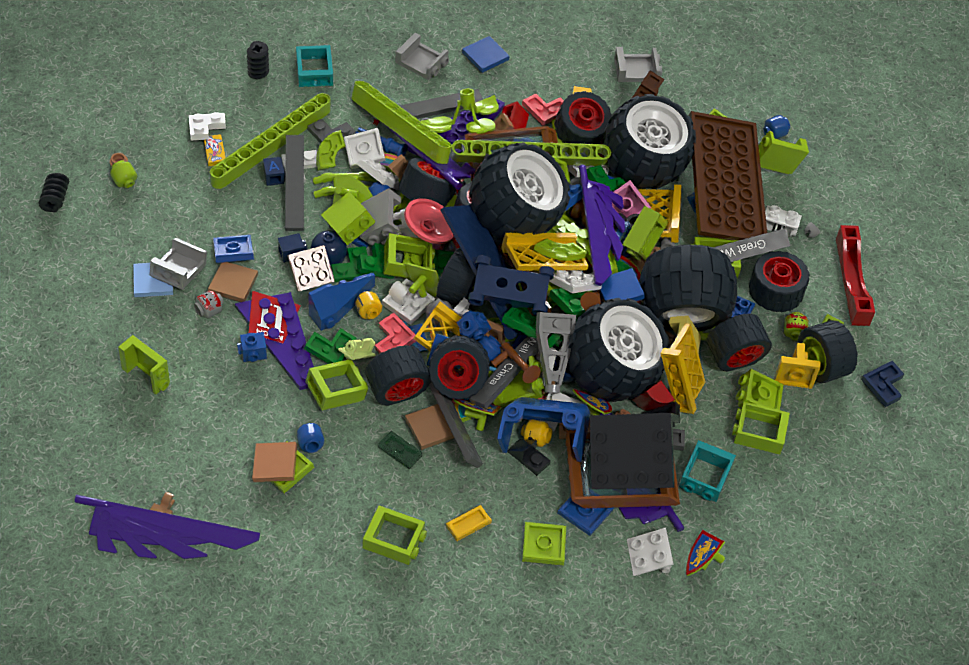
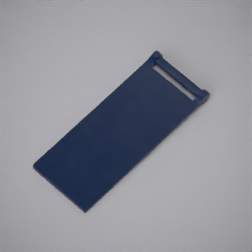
(477, 241)

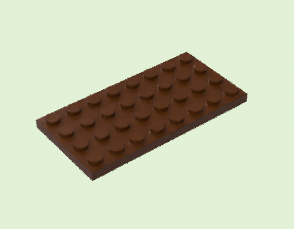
(727, 178)

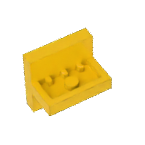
(797, 370)

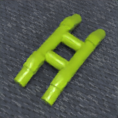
(329, 177)

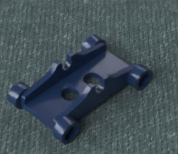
(487, 289)

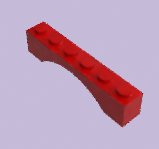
(858, 299)

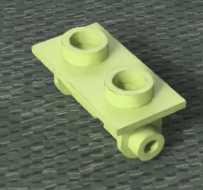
(358, 349)

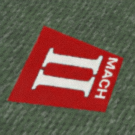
(257, 313)

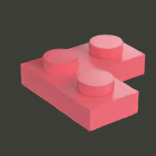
(541, 111)
(397, 334)

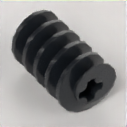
(258, 60)
(53, 192)

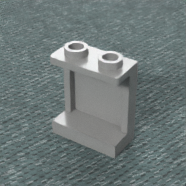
(421, 58)
(636, 66)
(381, 210)
(179, 264)

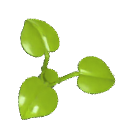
(467, 101)

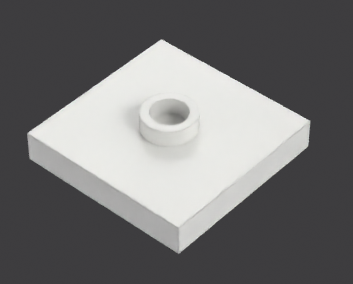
(364, 146)

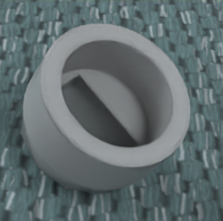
(814, 231)

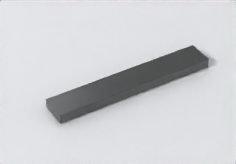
(437, 105)
(294, 183)
(457, 428)

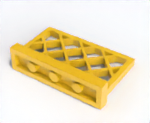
(673, 211)
(525, 243)
(447, 321)
(684, 369)

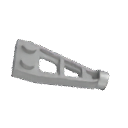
(556, 324)

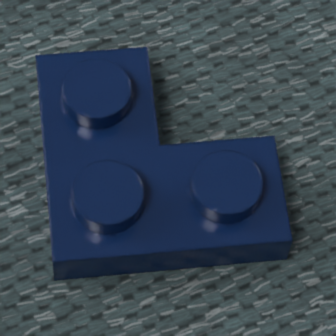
(881, 381)

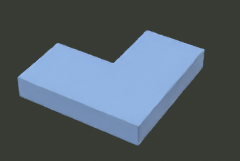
(147, 285)

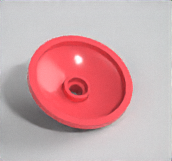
(427, 221)

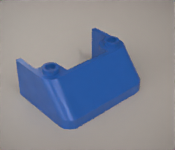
(572, 415)

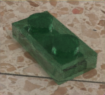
(400, 449)

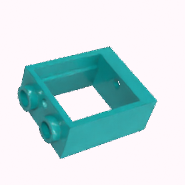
(307, 77)
(706, 453)

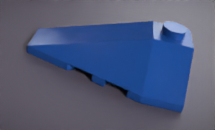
(331, 303)

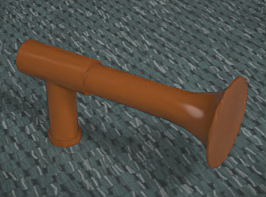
(590, 299)
(530, 373)

